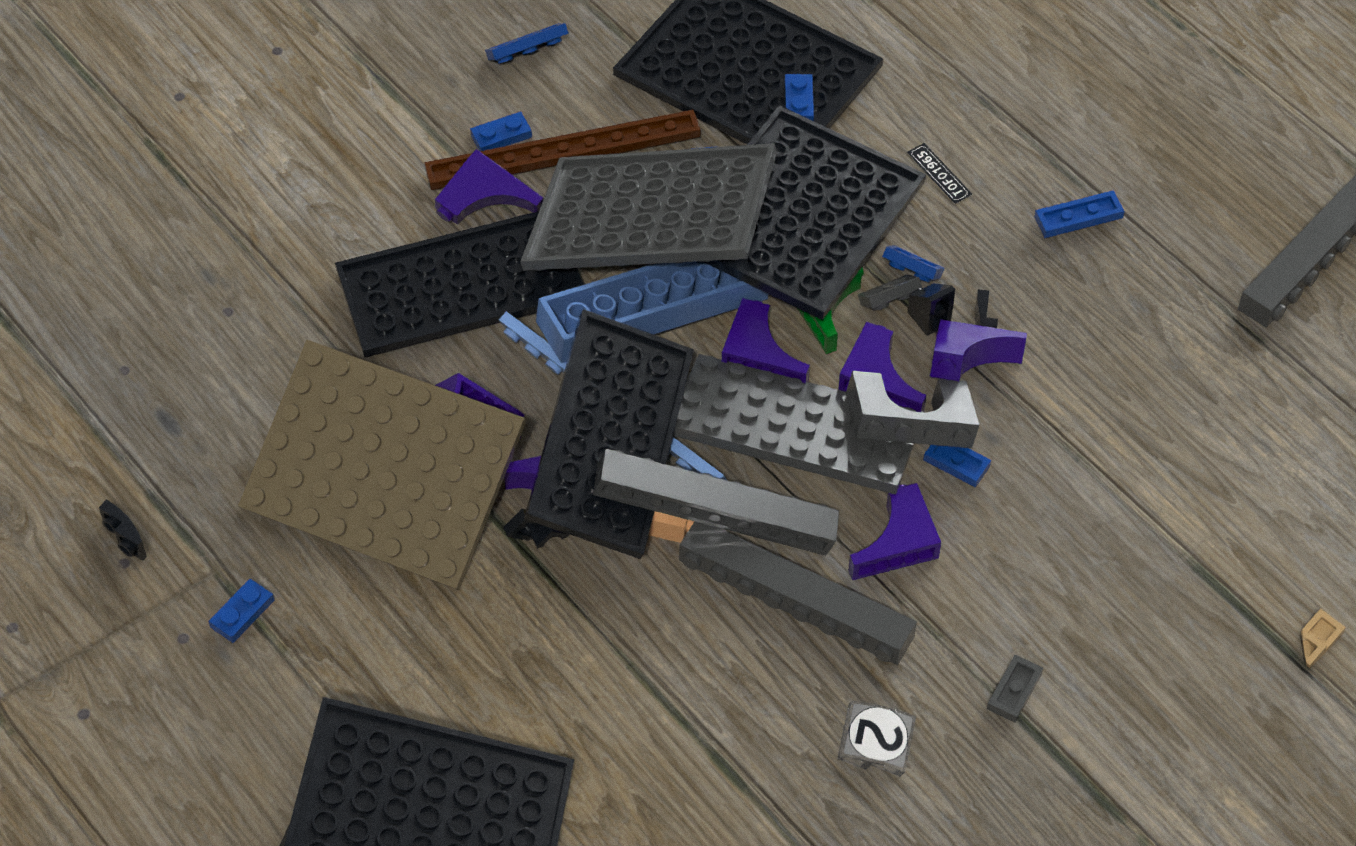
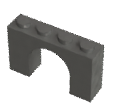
(879, 418)

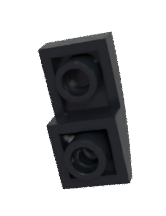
(126, 533)

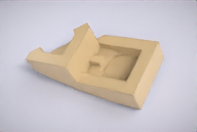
(1319, 636)

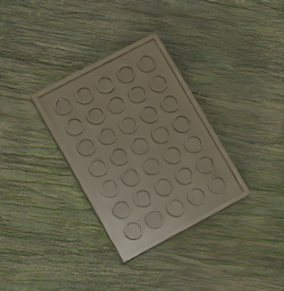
(382, 464)

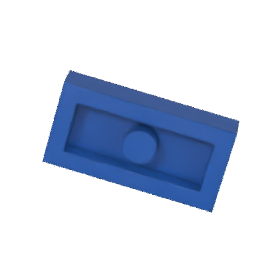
(799, 94)
(501, 132)
(904, 259)
(958, 462)
(241, 610)

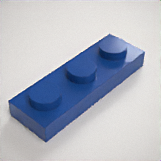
(527, 43)
(1079, 214)

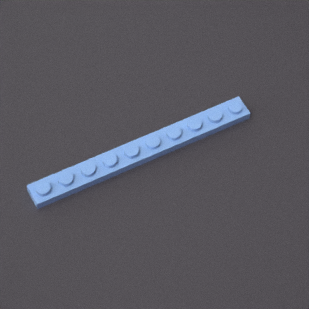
(538, 347)

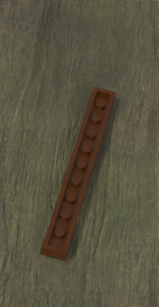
(597, 141)

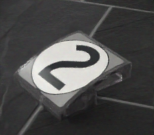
(876, 737)

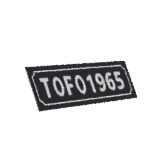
(939, 173)

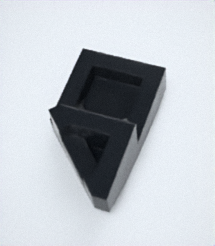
(981, 310)
(528, 530)

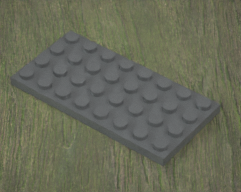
(784, 424)

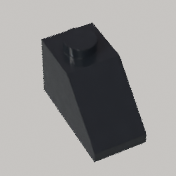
(930, 305)

